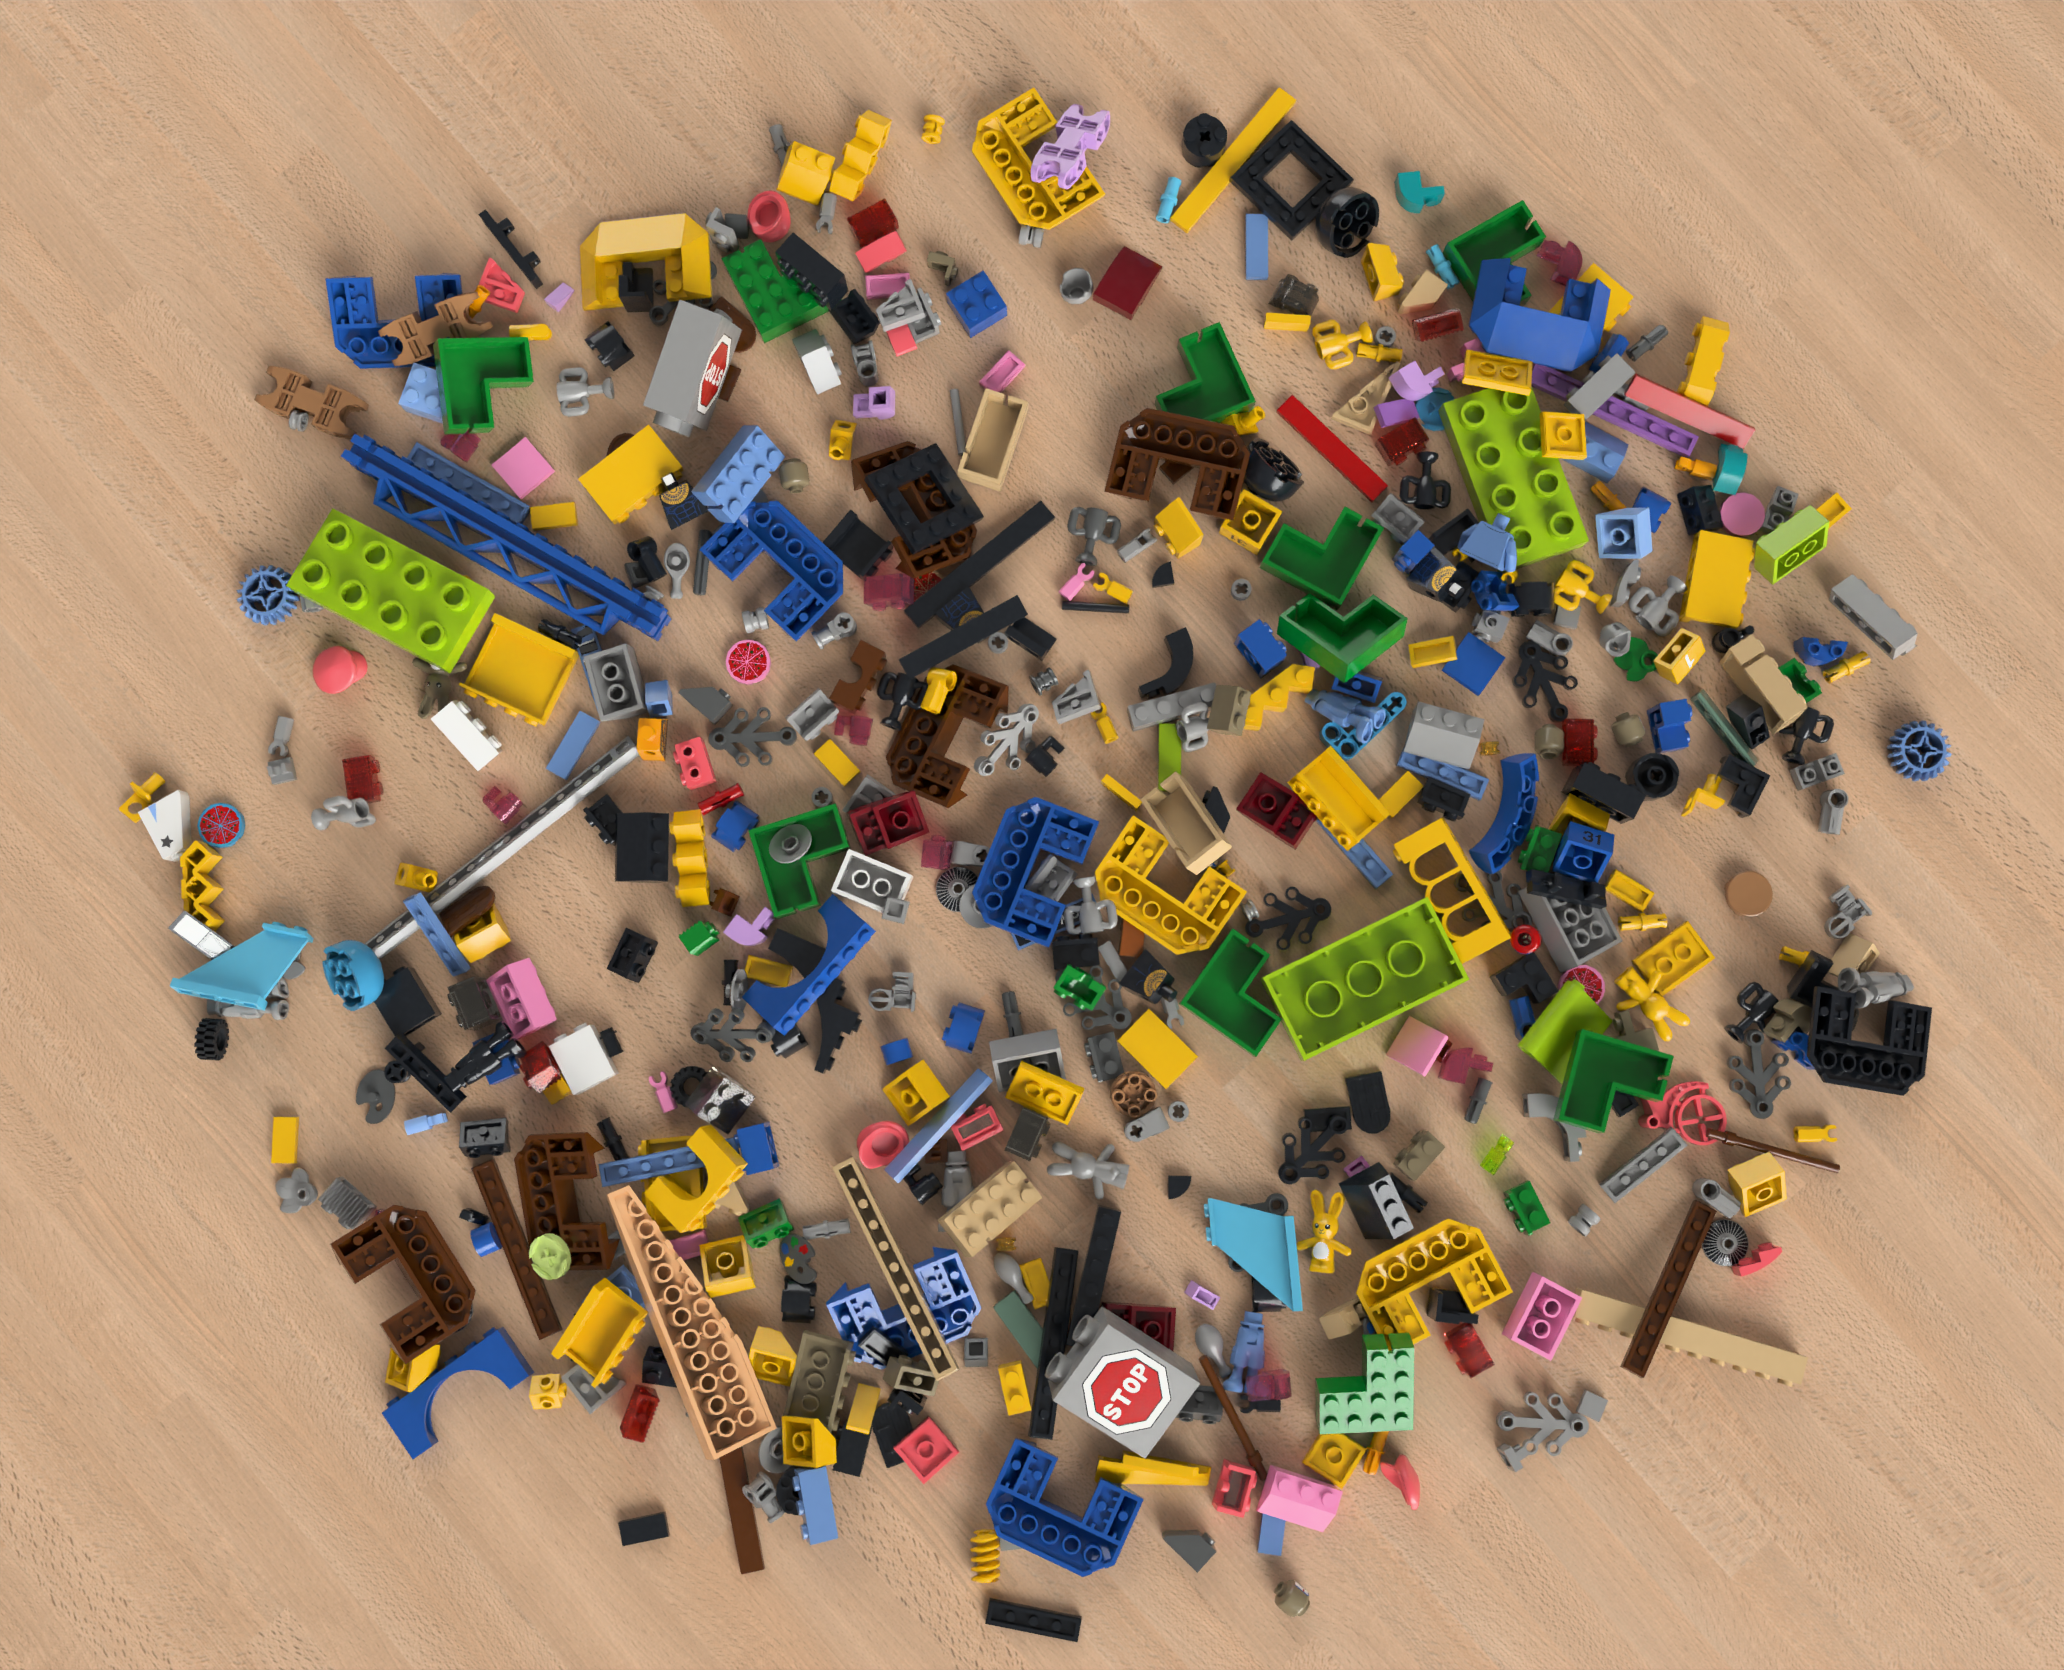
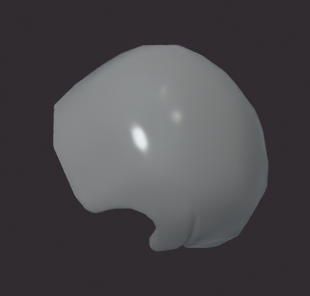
(1076, 286)

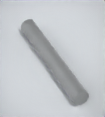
(958, 422)

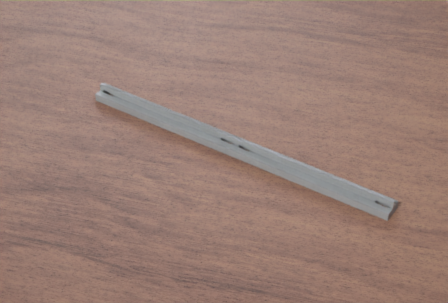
(508, 844)

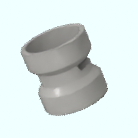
(1031, 235)
(755, 620)
(1584, 1220)

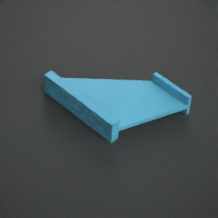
(248, 970)
(1259, 1244)

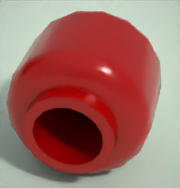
(1518, 942)

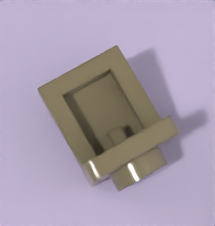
(944, 263)

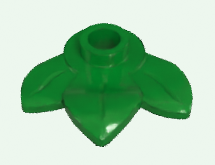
(1634, 660)

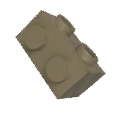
(1229, 710)
(1418, 1155)
(910, 1375)

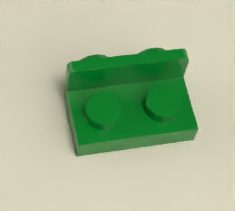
(1540, 849)
(1526, 1208)
(765, 1224)

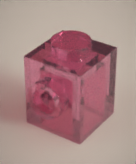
(936, 852)

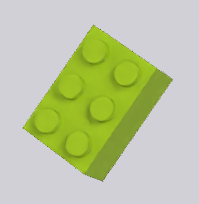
(1791, 544)

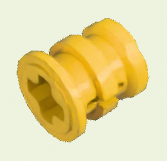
(932, 129)

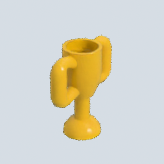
(1337, 342)
(1576, 587)

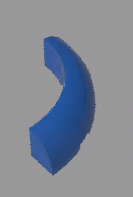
(1514, 813)

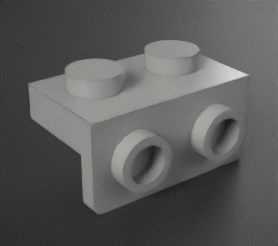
(720, 234)
(928, 326)
(1397, 518)
(813, 715)
(1051, 879)

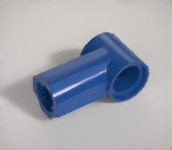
(1615, 344)
(1522, 1014)

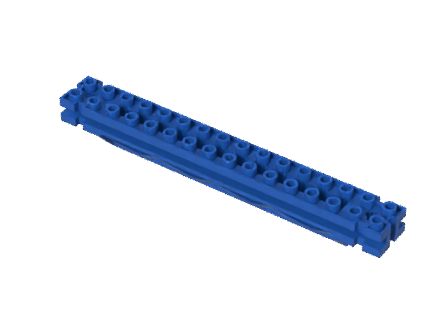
(503, 537)

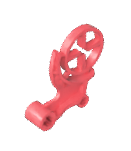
(1661, 1113)

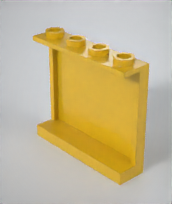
(520, 671)

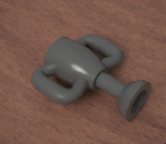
(1093, 530)

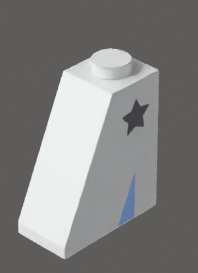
(169, 824)

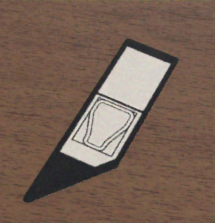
(199, 936)

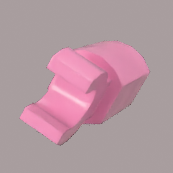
(1075, 583)
(663, 1093)

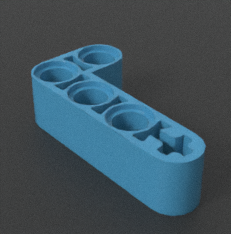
(1350, 739)

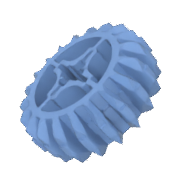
(250, 596)
(1923, 735)

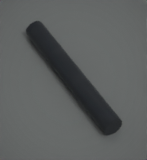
(1095, 607)

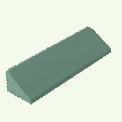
(1723, 728)
(1021, 1324)

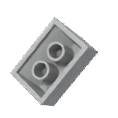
(616, 683)
(1443, 735)
(1037, 1049)

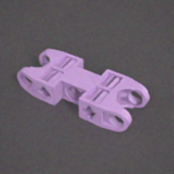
(1067, 155)

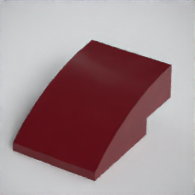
(1127, 283)
(1277, 810)
(888, 822)
(1152, 1320)

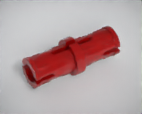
(720, 799)

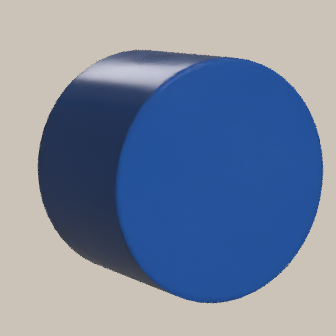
(896, 1051)
(485, 1239)

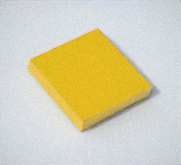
(1563, 435)
(1334, 1457)

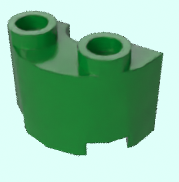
(1801, 684)
(1079, 986)

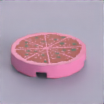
(748, 662)
(1589, 978)

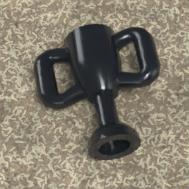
(1425, 489)
(901, 696)
(1803, 729)
(1758, 1010)

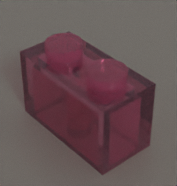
(888, 591)

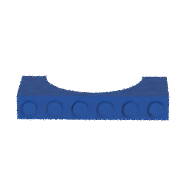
(787, 1004)
(412, 1414)

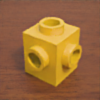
(547, 1391)

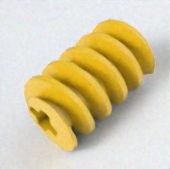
(986, 1556)

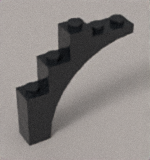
(834, 1017)

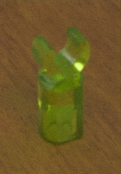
(1497, 1155)

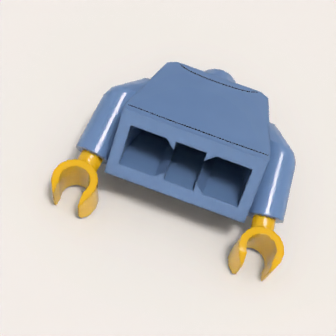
(1490, 546)

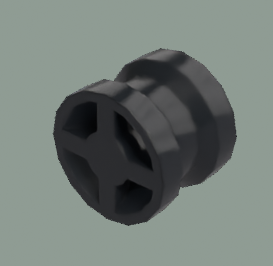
(393, 1073)

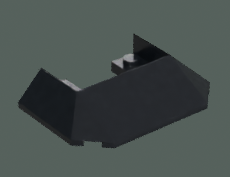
(1865, 1065)

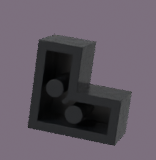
(1525, 973)

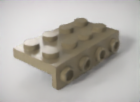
(820, 1378)

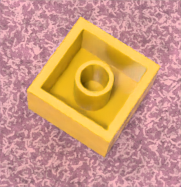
(1251, 523)

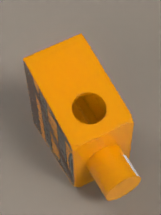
(652, 738)

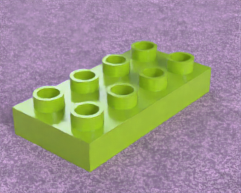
(1504, 472)
(391, 590)
(1364, 979)

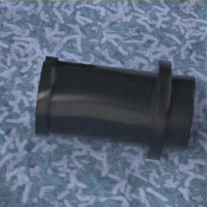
(611, 1042)

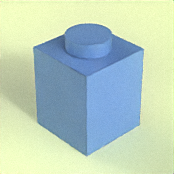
(658, 698)

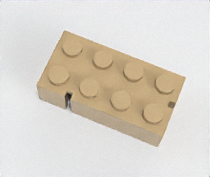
(992, 440)
(1763, 682)
(1186, 823)
(989, 1209)

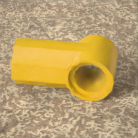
(939, 683)

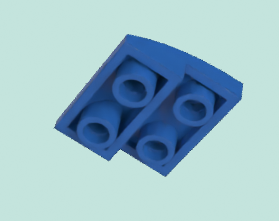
(1474, 664)

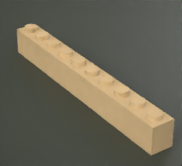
(896, 1269)
(1695, 1339)

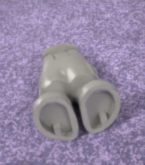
(1873, 986)
(278, 1009)
(956, 1181)

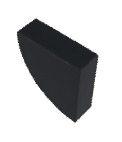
(1163, 576)
(1178, 1185)
(473, 1216)

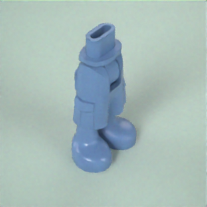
(1346, 712)
(1247, 1351)

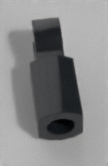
(1261, 1406)

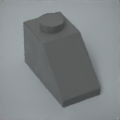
(708, 701)
(1191, 1546)

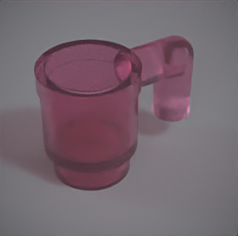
(463, 446)
(859, 728)
(505, 808)

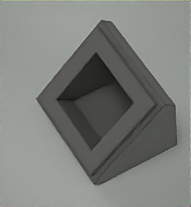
(635, 574)

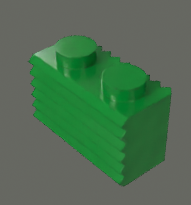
(699, 937)

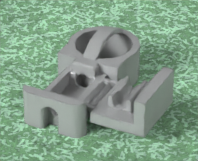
(1850, 913)
(901, 997)

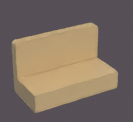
(1855, 954)

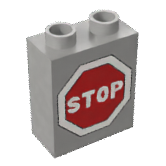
(691, 368)
(1121, 1381)

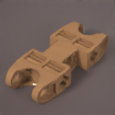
(419, 335)
(328, 409)

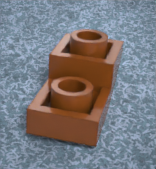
(1130, 940)

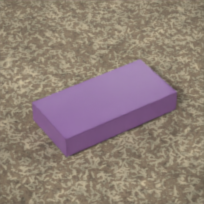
(1395, 412)

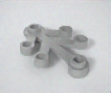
(1024, 718)
(1546, 1423)

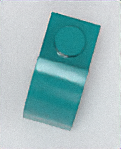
(1412, 195)
(1730, 469)

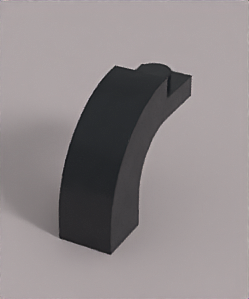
(1181, 653)

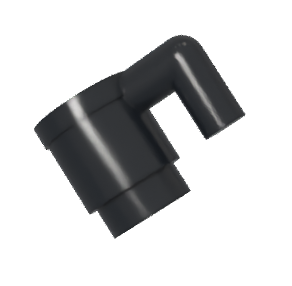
(1729, 637)
(1042, 760)
(923, 1188)

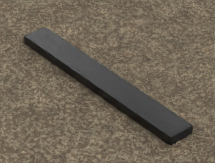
(980, 564)
(1053, 1339)

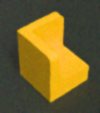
(557, 1091)

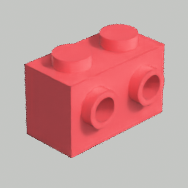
(694, 763)

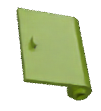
(1555, 1029)

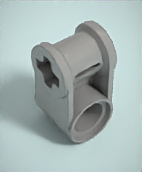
(864, 359)
(967, 853)
(1150, 1124)

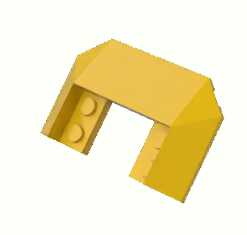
(1001, 155)
(667, 238)
(1152, 910)
(1421, 1259)

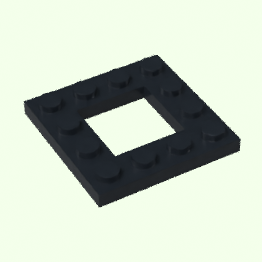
(1294, 141)
(918, 535)

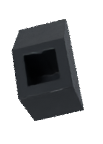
(1748, 720)
(1216, 807)

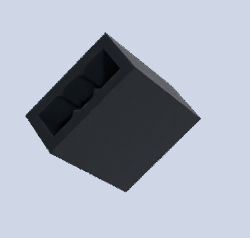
(406, 1002)

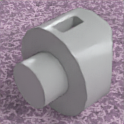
(1615, 636)

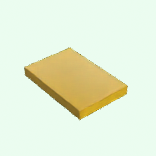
(1497, 372)
(1676, 956)
(1157, 1048)
(1044, 1092)

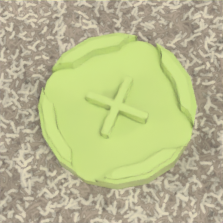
(550, 1256)

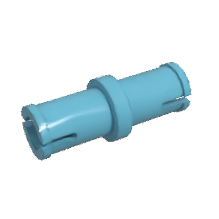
(1168, 200)
(1442, 266)

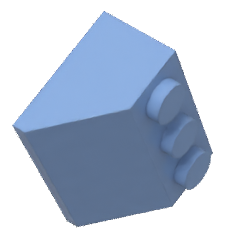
(1603, 454)
(815, 1504)

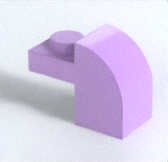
(1411, 382)
(876, 403)
(747, 933)

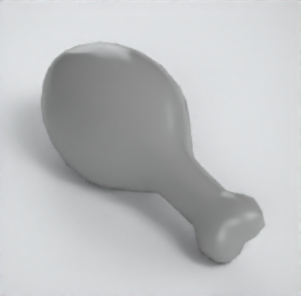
(676, 563)
(1010, 1273)
(1211, 1344)

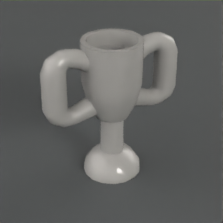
(577, 391)
(1657, 607)
(1193, 727)
(349, 811)
(1090, 914)

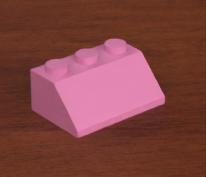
(521, 998)
(1541, 1316)
(1299, 1499)

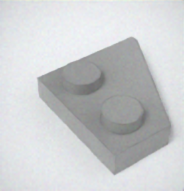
(900, 308)
(1077, 700)
(866, 793)
(591, 1398)

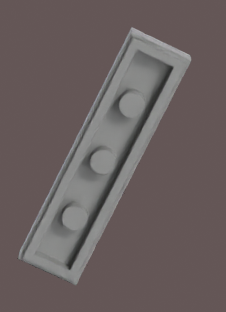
(1643, 1164)

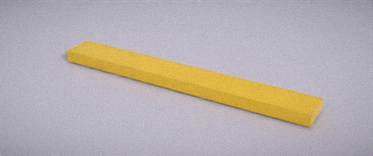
(1232, 160)

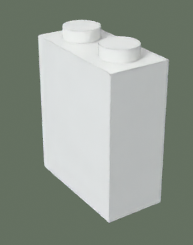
(583, 1058)

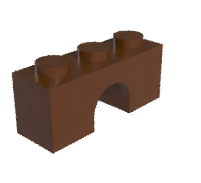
(851, 695)

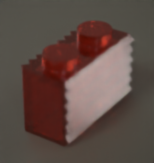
(873, 223)
(1437, 325)
(1401, 442)
(1579, 741)
(362, 778)
(539, 1068)
(1468, 1349)
(639, 1413)

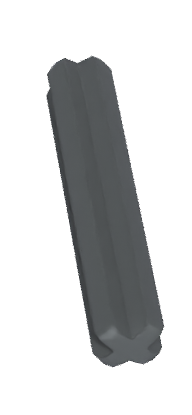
(702, 565)

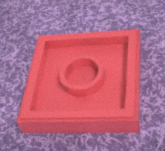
(926, 1449)

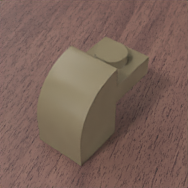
(1789, 1017)
(1624, 1025)

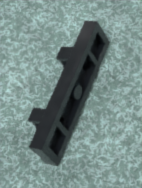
(500, 231)
(1566, 889)
(424, 1071)

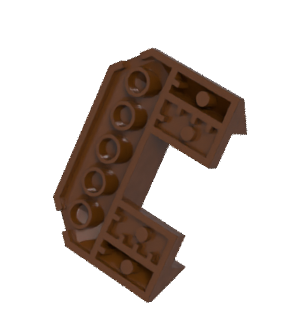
(1183, 441)
(925, 503)
(920, 746)
(549, 1199)
(427, 1265)

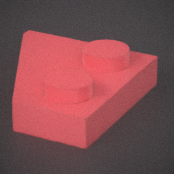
(503, 290)

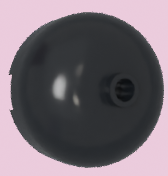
(1343, 216)
(1267, 477)

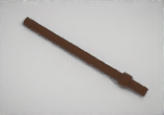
(1731, 1139)
(1253, 1456)

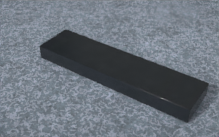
(1033, 1620)

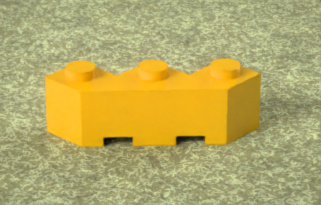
(860, 155)
(1704, 359)
(1274, 694)
(690, 858)
(197, 887)

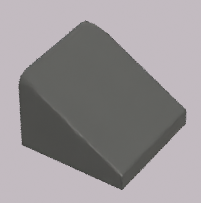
(739, 224)
(976, 1352)

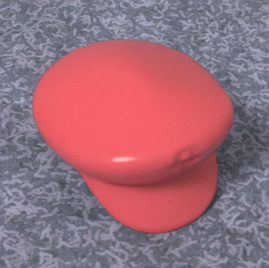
(769, 216)
(338, 668)
(881, 1143)
(1404, 1478)

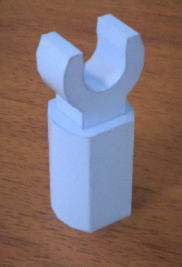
(424, 1123)

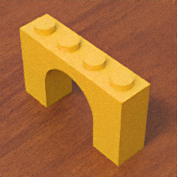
(723, 1168)

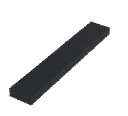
(963, 637)

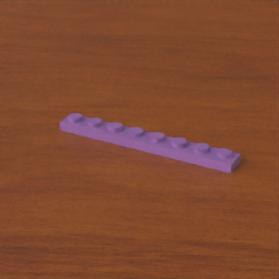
(1619, 413)

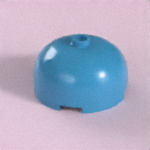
(353, 973)

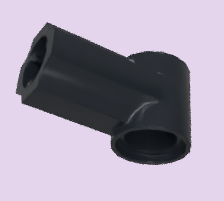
(644, 552)

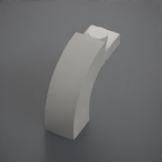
(1545, 1106)

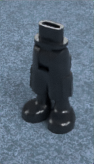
(482, 1060)

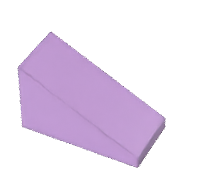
(559, 297)
(1202, 1295)

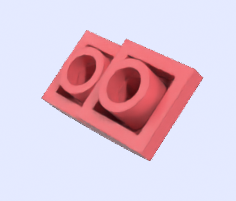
(881, 251)
(901, 340)
(1761, 1257)

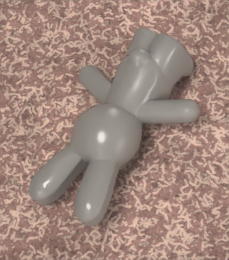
(1086, 1166)

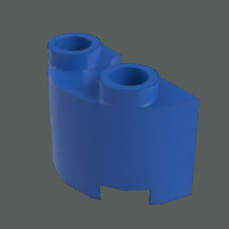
(1656, 503)
(1491, 592)
(1816, 654)
(734, 825)
(963, 1027)
(1798, 1043)

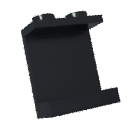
(858, 546)

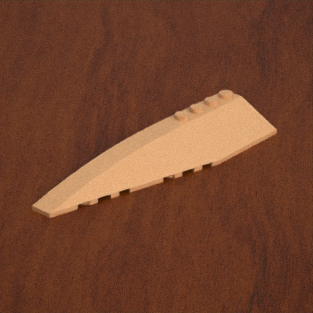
(694, 1336)

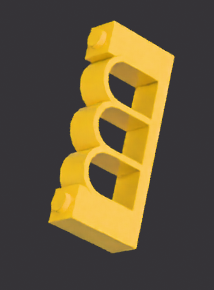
(1480, 939)

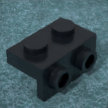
(855, 317)
(1699, 509)
(1443, 799)
(604, 817)
(656, 1369)

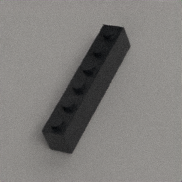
(1095, 1266)

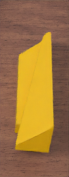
(1150, 1470)

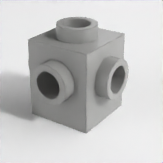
(1489, 625)

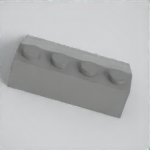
(1571, 930)

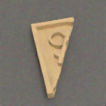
(1359, 409)

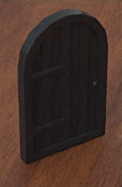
(1369, 1102)
(889, 1430)

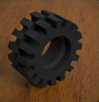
(211, 1039)
(679, 1080)

